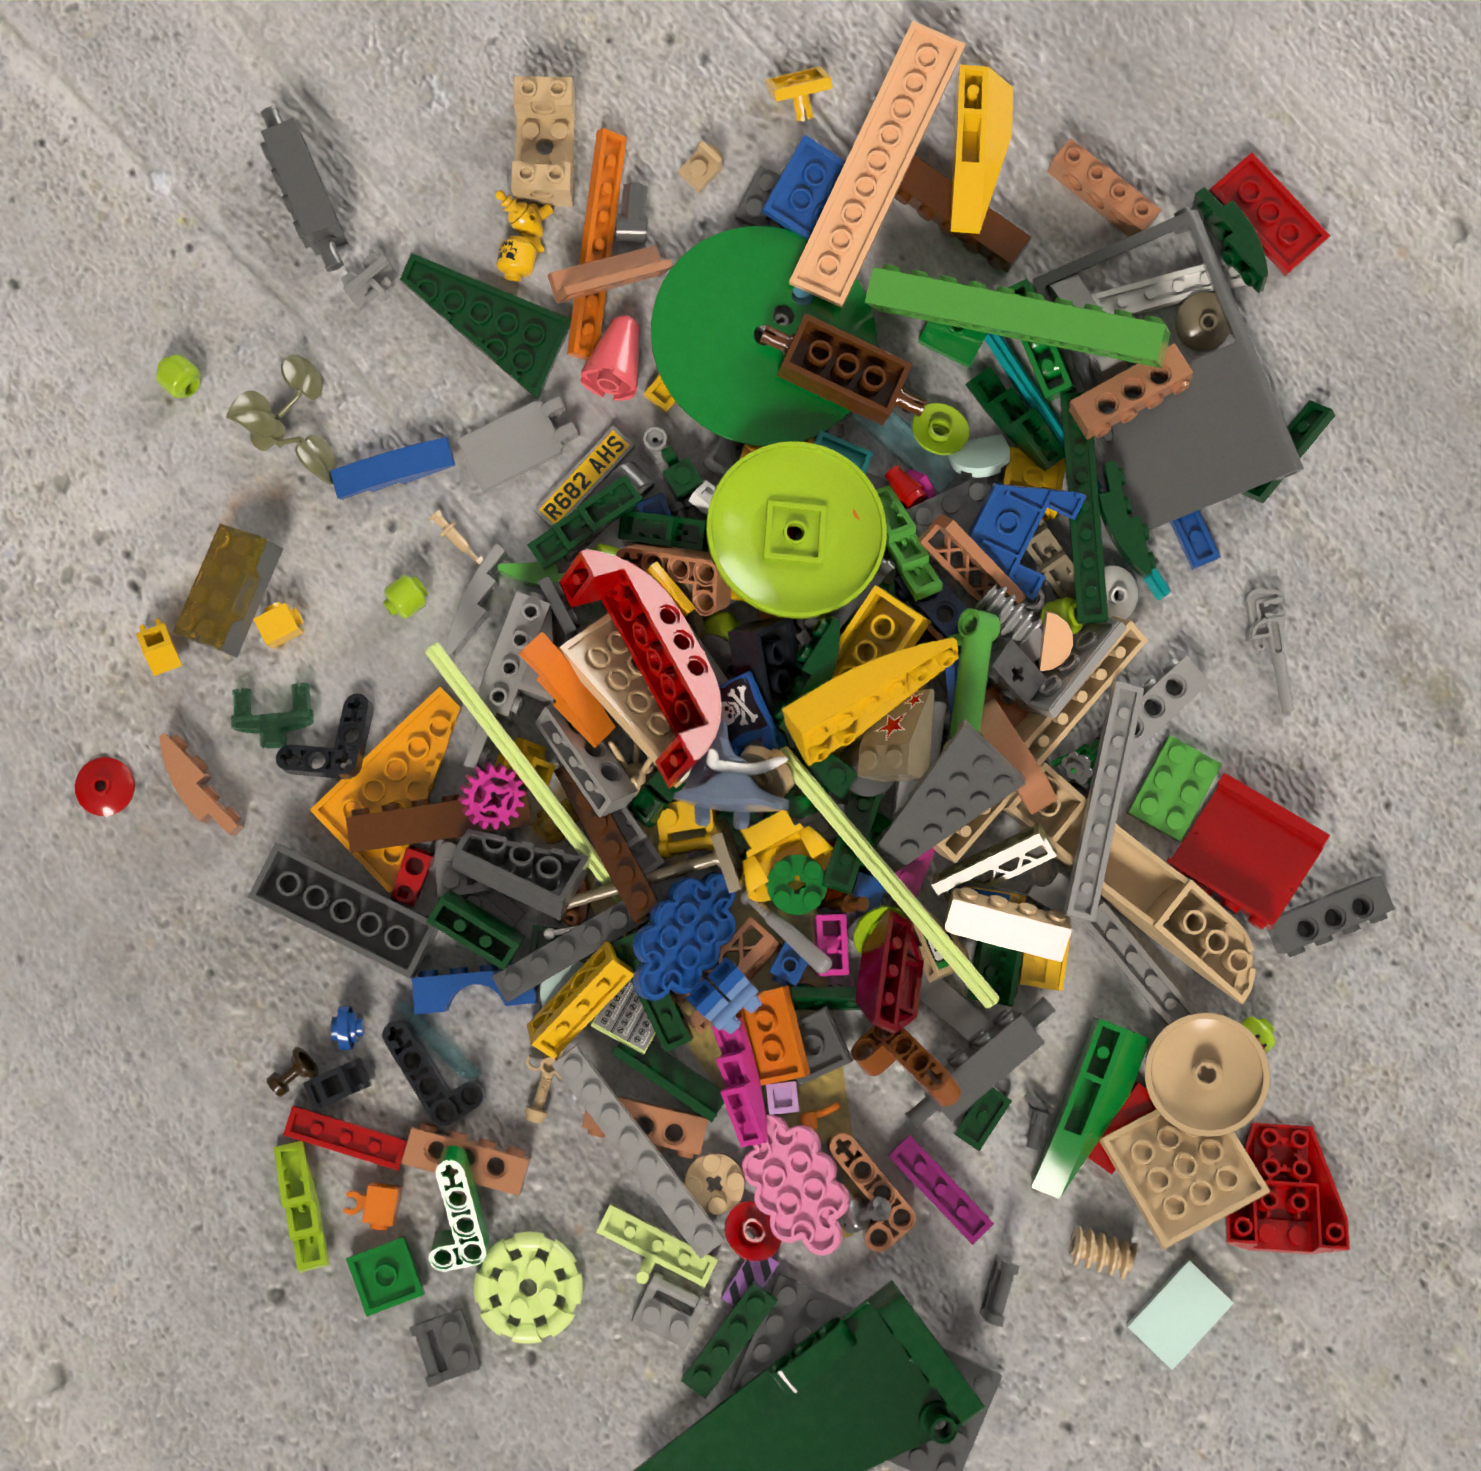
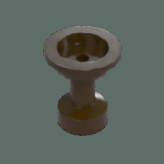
(301, 1064)

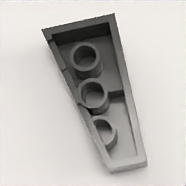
(520, 870)

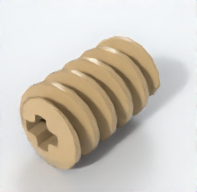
(1102, 1251)

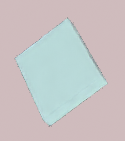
(1179, 1314)

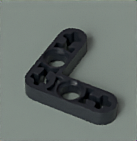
(333, 756)

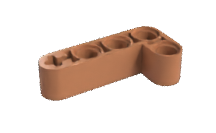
(698, 572)
(1002, 736)
(867, 1184)

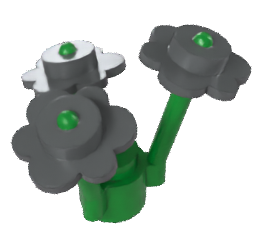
(1079, 767)

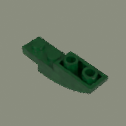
(1240, 241)
(1126, 533)
(816, 661)

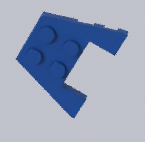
(1009, 522)

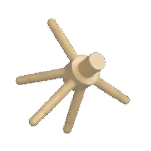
(635, 771)

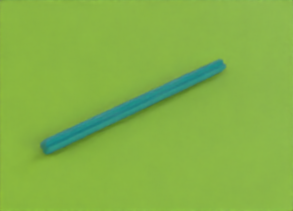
(1034, 399)

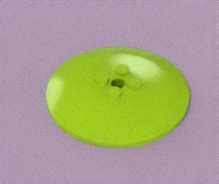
(804, 489)

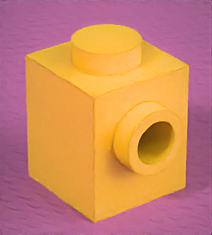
(279, 624)

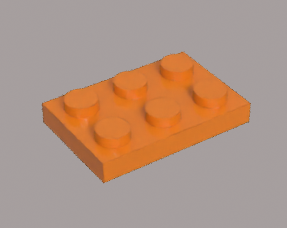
(775, 1037)

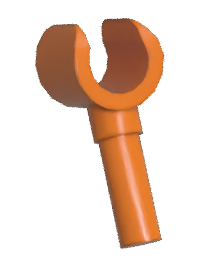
(810, 1118)

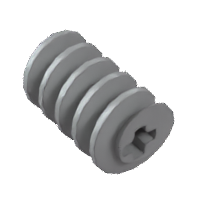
(1009, 615)

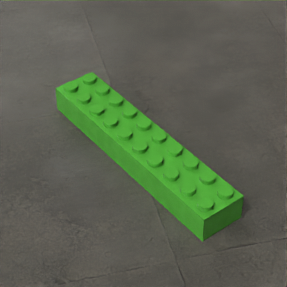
(1019, 317)

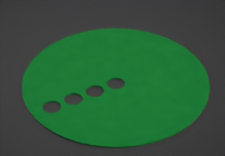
(708, 345)

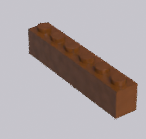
(931, 197)
(419, 823)

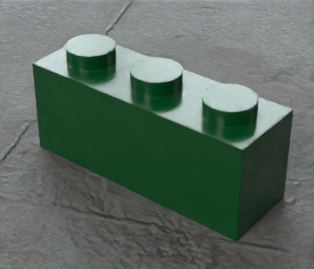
(476, 929)

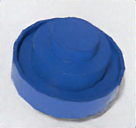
(347, 1027)

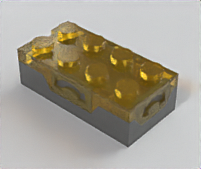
(228, 590)

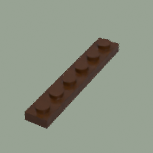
(613, 851)

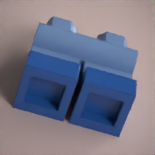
(736, 994)

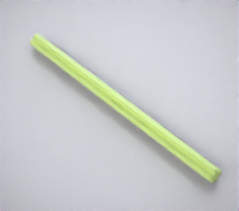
(518, 761)
(890, 881)

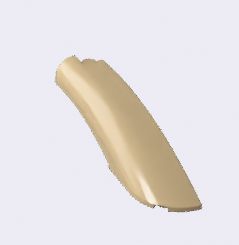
(1151, 893)

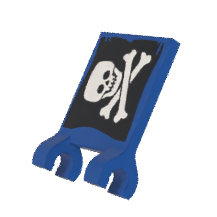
(747, 715)

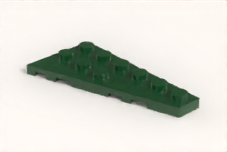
(504, 327)

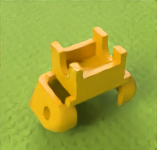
(771, 842)

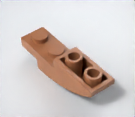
(189, 778)

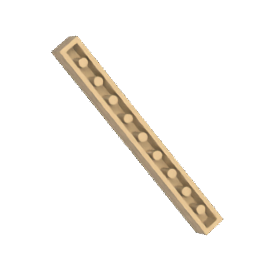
(1044, 733)

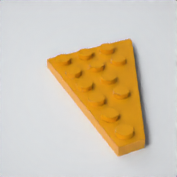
(394, 772)

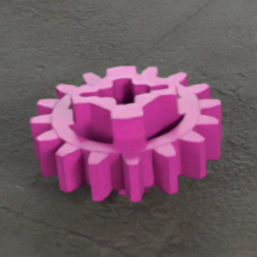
(482, 801)

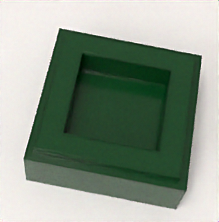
(648, 806)

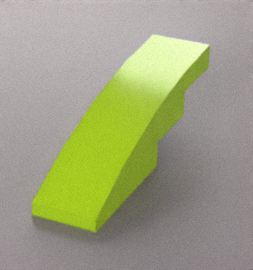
(301, 1206)

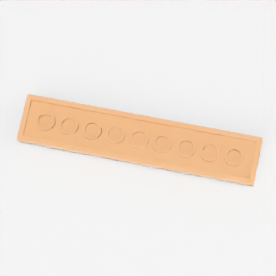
(877, 164)

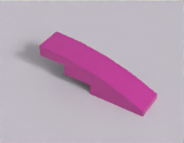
(743, 1088)

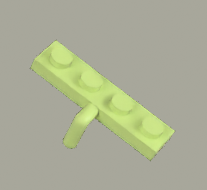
(655, 1246)

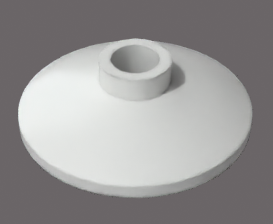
(1122, 581)

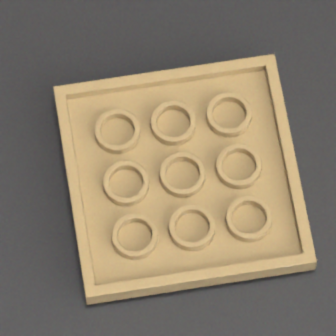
(1182, 1177)

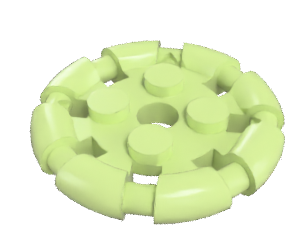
(528, 1306)

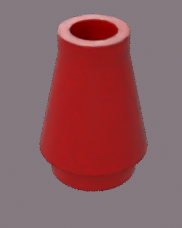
(905, 487)

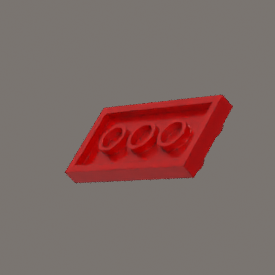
(1279, 219)

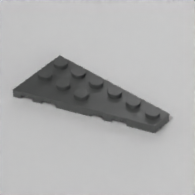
(950, 794)

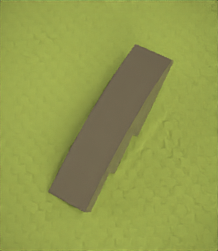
(1052, 560)

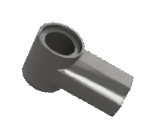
(632, 221)

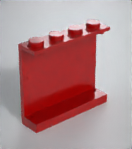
(1249, 852)

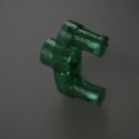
(272, 726)

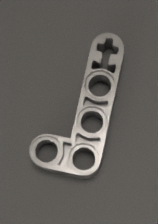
(1073, 289)

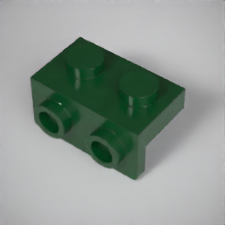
(1000, 970)

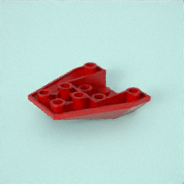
(1303, 1204)

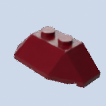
(890, 974)

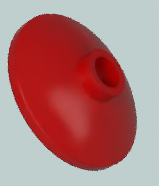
(118, 790)
(749, 1218)

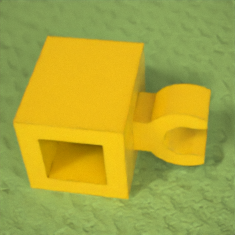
(158, 648)

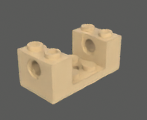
(544, 115)

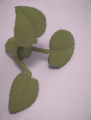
(266, 430)

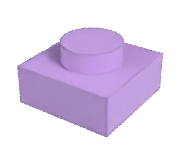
(782, 1097)

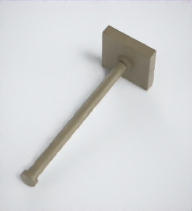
(724, 855)

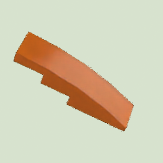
(571, 695)

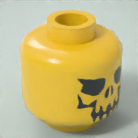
(516, 258)

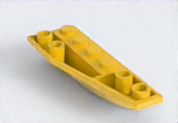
(979, 143)
(862, 696)

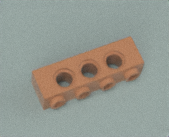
(1103, 189)
(1138, 378)
(692, 1124)
(511, 1180)

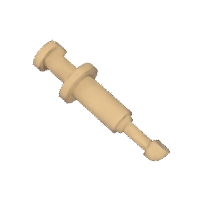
(455, 537)

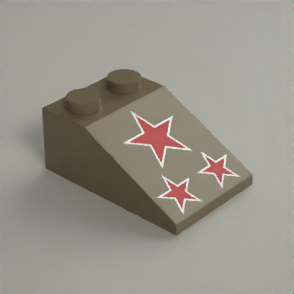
(899, 742)

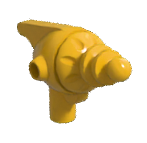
(525, 218)

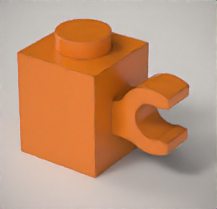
(379, 1204)

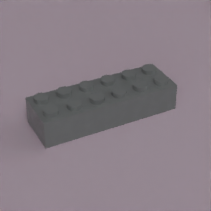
(344, 910)

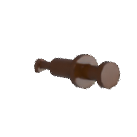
(847, 904)

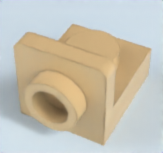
(702, 166)

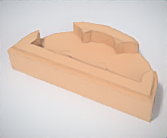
(1056, 642)

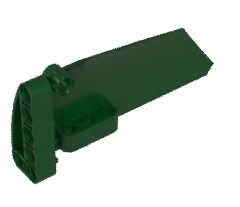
(835, 1400)

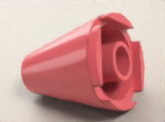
(615, 361)

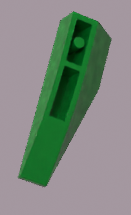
(1091, 1102)

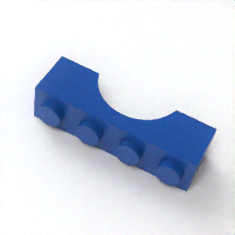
(436, 992)

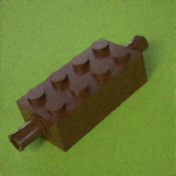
(844, 369)

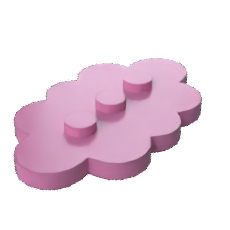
(797, 1186)

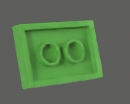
(1174, 788)

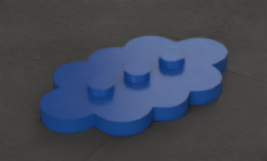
(683, 936)

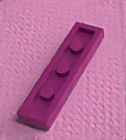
(940, 1189)

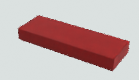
(1135, 1107)

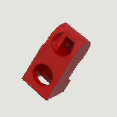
(412, 875)

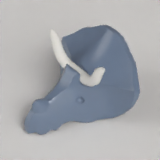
(726, 784)

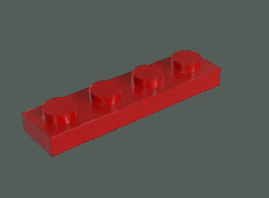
(345, 1137)

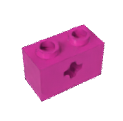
(831, 938)

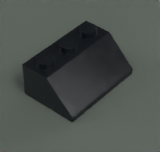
(769, 652)

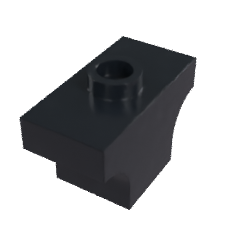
(337, 1084)

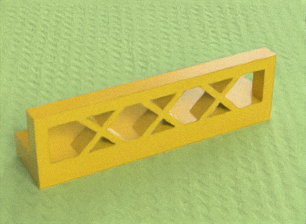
(579, 1001)

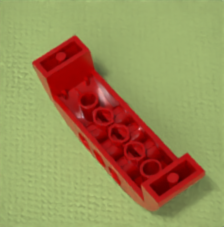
(661, 648)

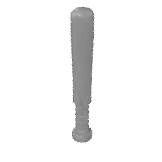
(804, 947)

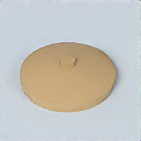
(1207, 1074)

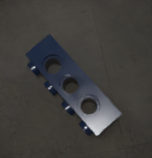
(944, 599)

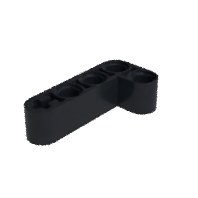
(427, 1068)

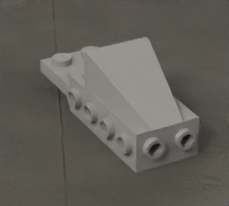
(503, 690)

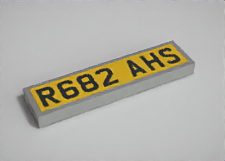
(585, 477)

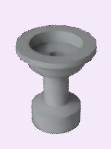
(652, 443)

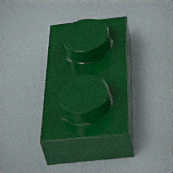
(982, 1118)

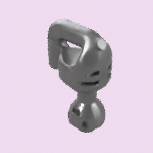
(860, 1215)

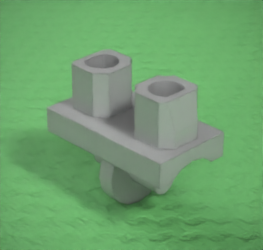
(371, 281)

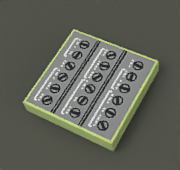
(626, 1020)

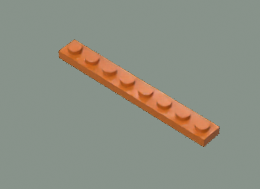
(597, 237)

